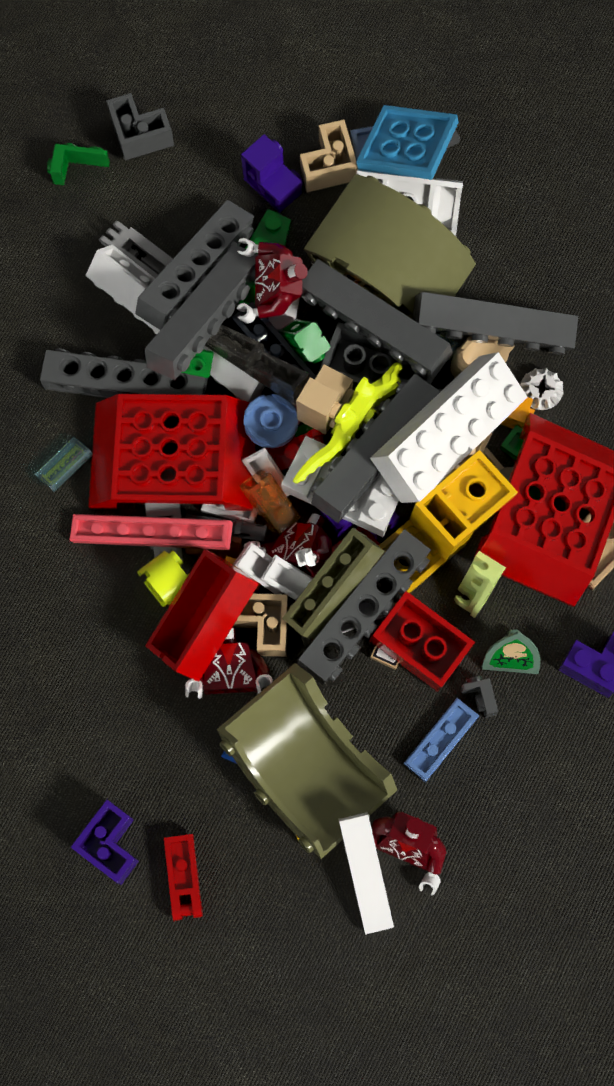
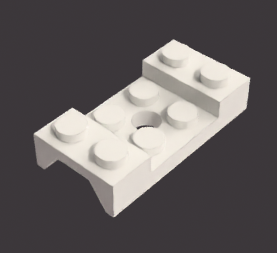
(438, 194)
(370, 511)

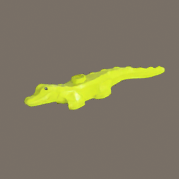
(352, 417)

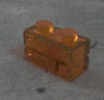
(269, 501)

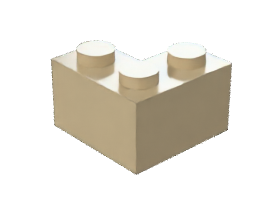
(333, 163)
(323, 399)
(266, 614)

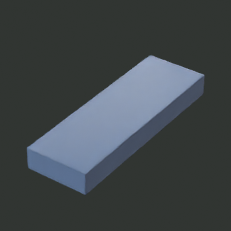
(441, 740)

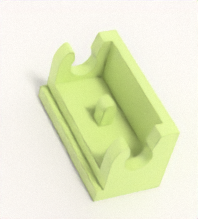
(479, 583)

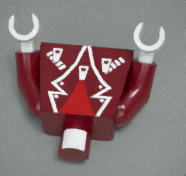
(276, 279)
(302, 545)
(232, 670)
(413, 843)

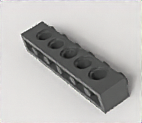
(193, 264)
(60, 360)
(404, 548)

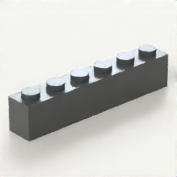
(201, 314)
(375, 319)
(496, 322)
(356, 471)

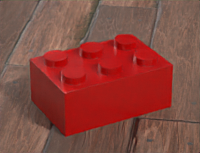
(422, 641)

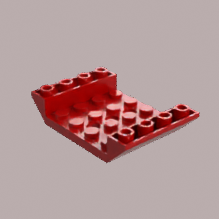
(208, 455)
(532, 538)

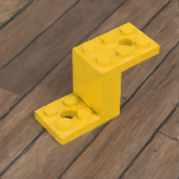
(451, 514)

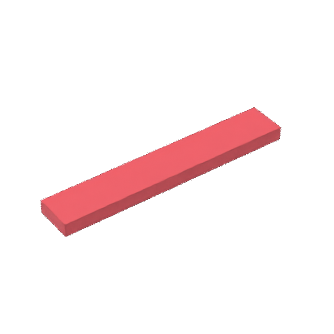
(151, 531)

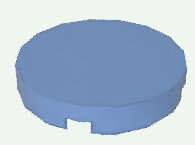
(270, 421)

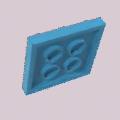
(407, 142)

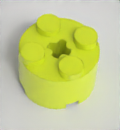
(164, 576)

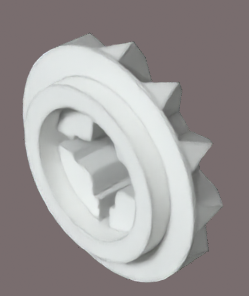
(550, 397)

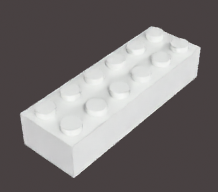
(449, 428)

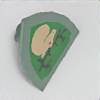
(513, 654)

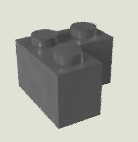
(137, 132)

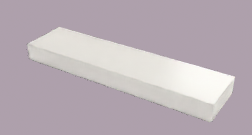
(366, 873)

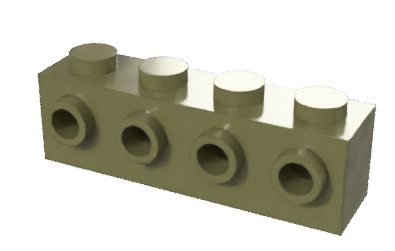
(333, 584)

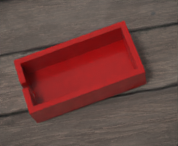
(201, 615)

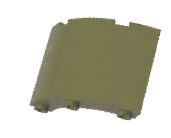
(390, 245)
(304, 761)

